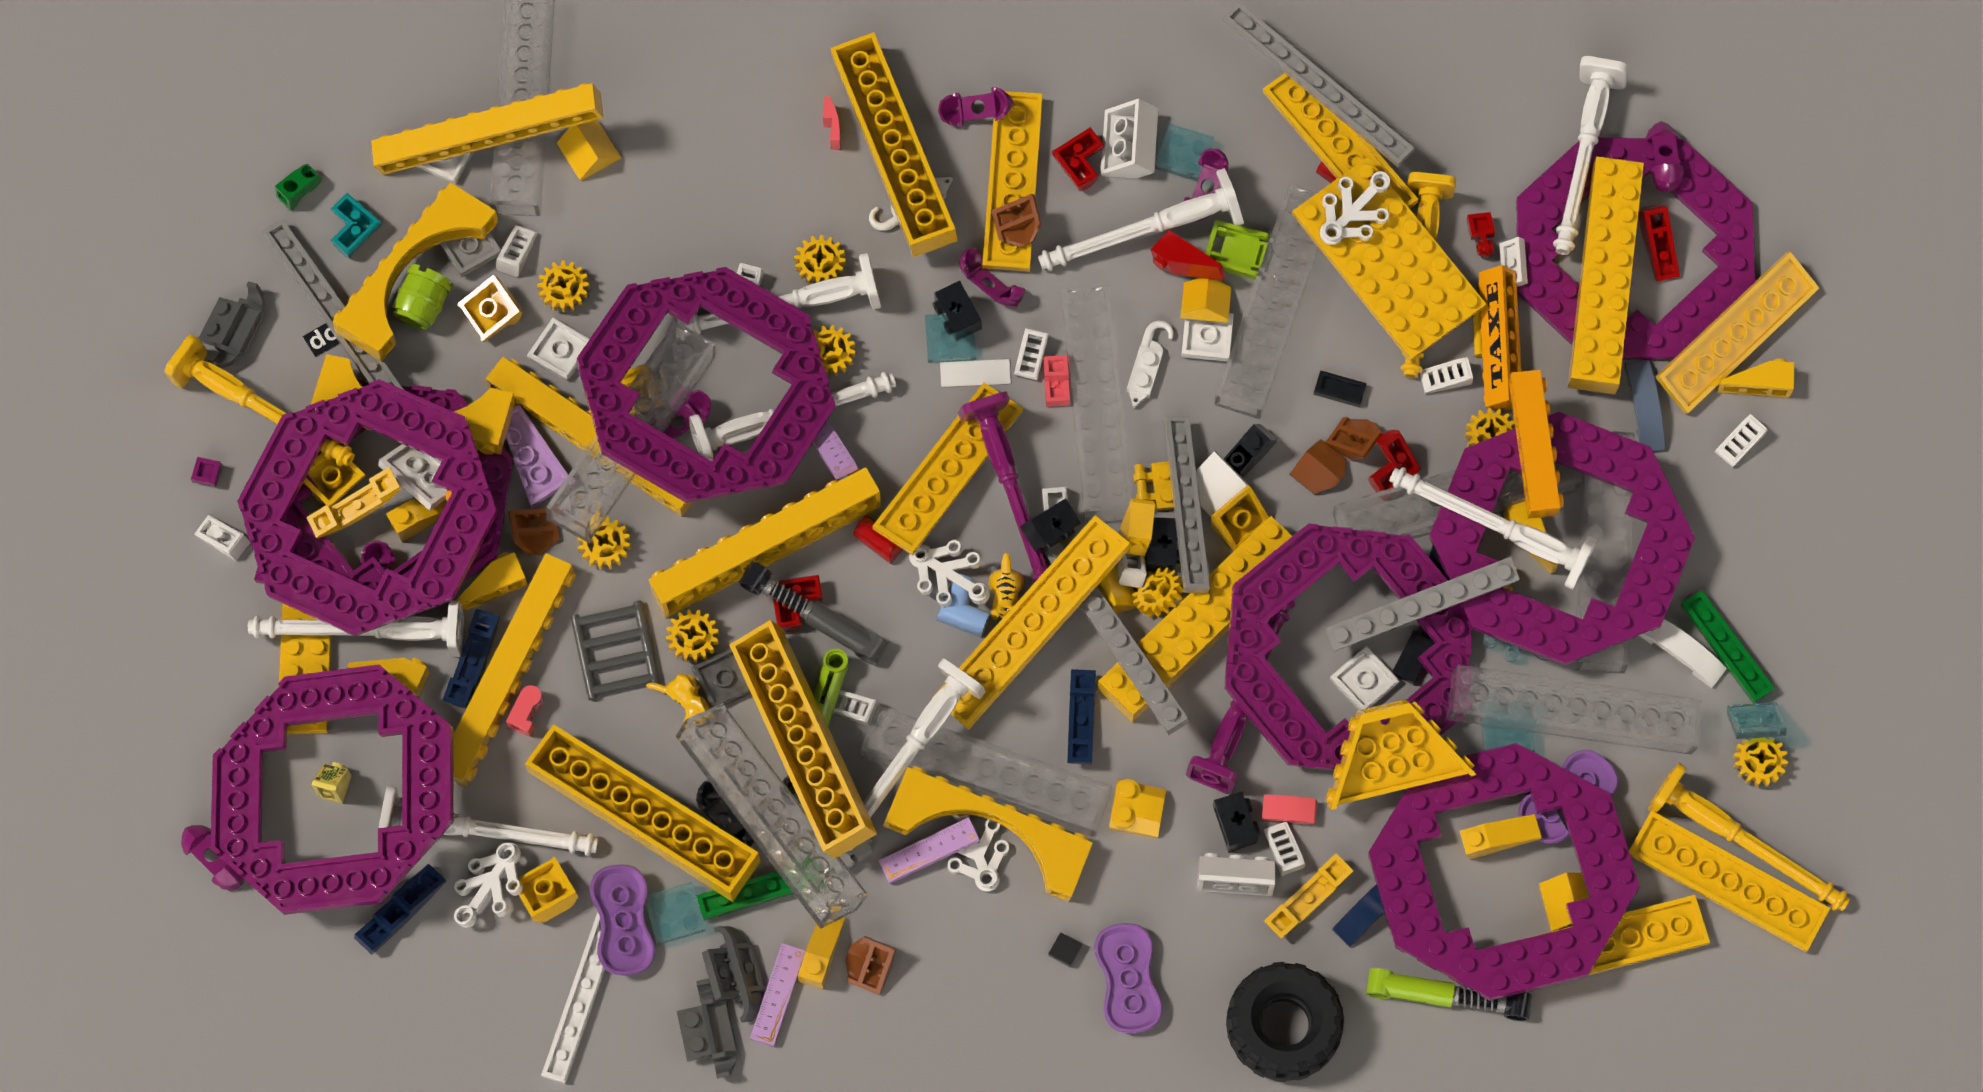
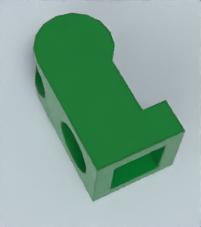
(297, 185)

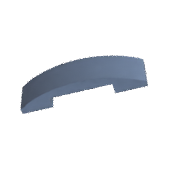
(1646, 404)

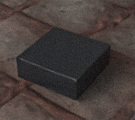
(1065, 949)

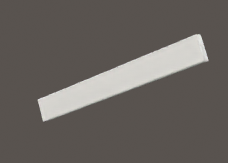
(576, 1011)

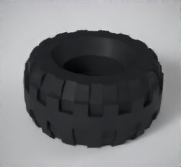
(1289, 984)

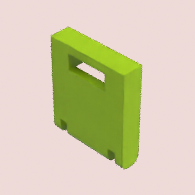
(1241, 249)

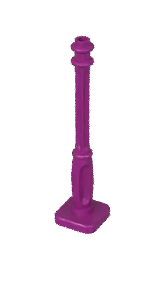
(1001, 457)
(1214, 769)

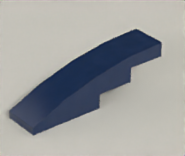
(400, 909)

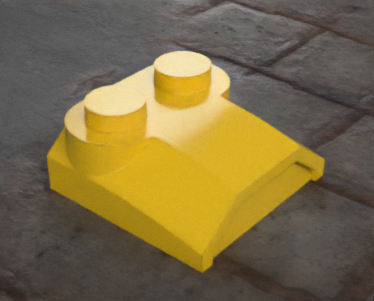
(491, 308)
(1137, 808)
(546, 891)

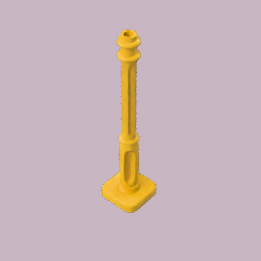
(1430, 190)
(189, 363)
(1720, 823)

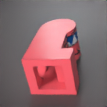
(527, 703)

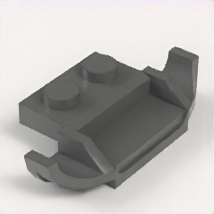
(234, 326)
(735, 972)
(709, 1031)

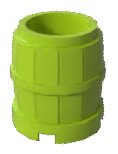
(421, 297)

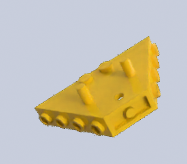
(1392, 754)

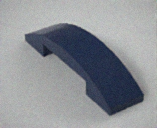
(473, 659)
(1081, 716)
(1360, 917)

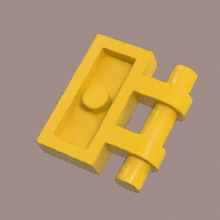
(1161, 483)

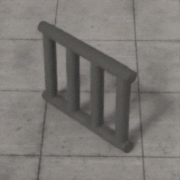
(641, 632)

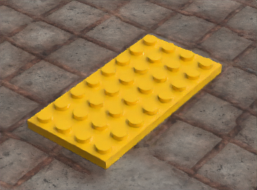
(1398, 271)

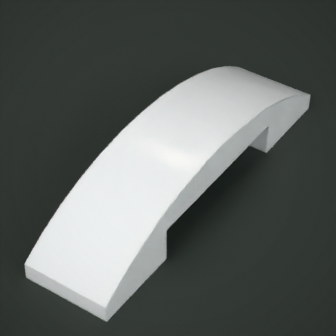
(1687, 651)

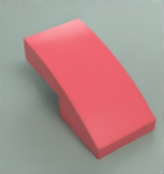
(830, 120)
(1056, 380)
(1289, 808)

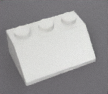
(1129, 140)
(1236, 875)

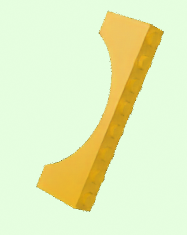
(449, 218)
(486, 416)
(1055, 850)

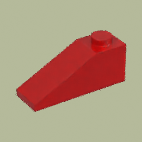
(1659, 241)
(1184, 259)

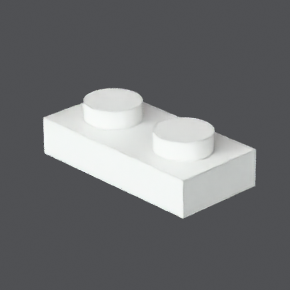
(1514, 257)

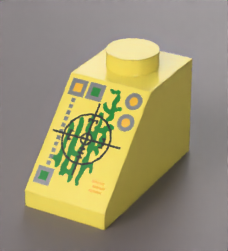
(332, 782)

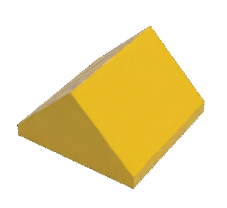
(587, 149)
(332, 480)
(1239, 518)
(1117, 595)
(1557, 893)

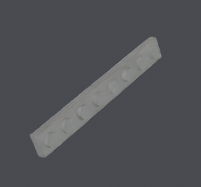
(1186, 504)
(1422, 604)

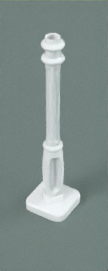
(1602, 76)
(1177, 215)
(813, 295)
(751, 425)
(1525, 536)
(409, 629)
(925, 728)
(392, 816)

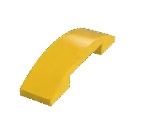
(356, 506)
(1309, 896)

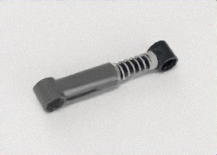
(864, 643)

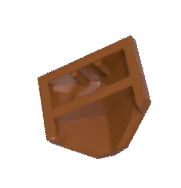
(1018, 221)
(1354, 437)
(1319, 468)
(532, 530)
(869, 964)

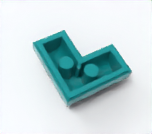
(358, 227)

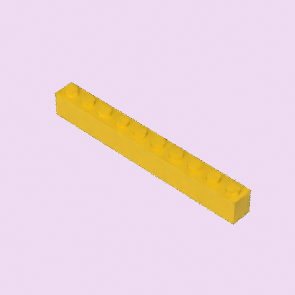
(487, 128)
(563, 417)
(508, 665)

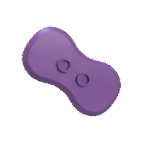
(1586, 765)
(624, 940)
(1131, 997)

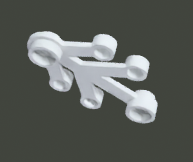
(1352, 212)
(947, 571)
(976, 852)
(489, 882)

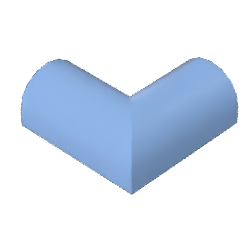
(961, 614)

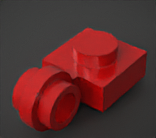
(1481, 227)

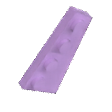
(534, 460)

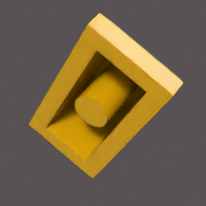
(1138, 525)

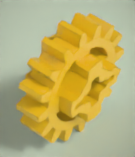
(810, 259)
(553, 290)
(831, 339)
(1491, 420)
(600, 552)
(1158, 592)
(682, 633)
(1750, 759)

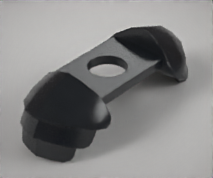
(712, 805)

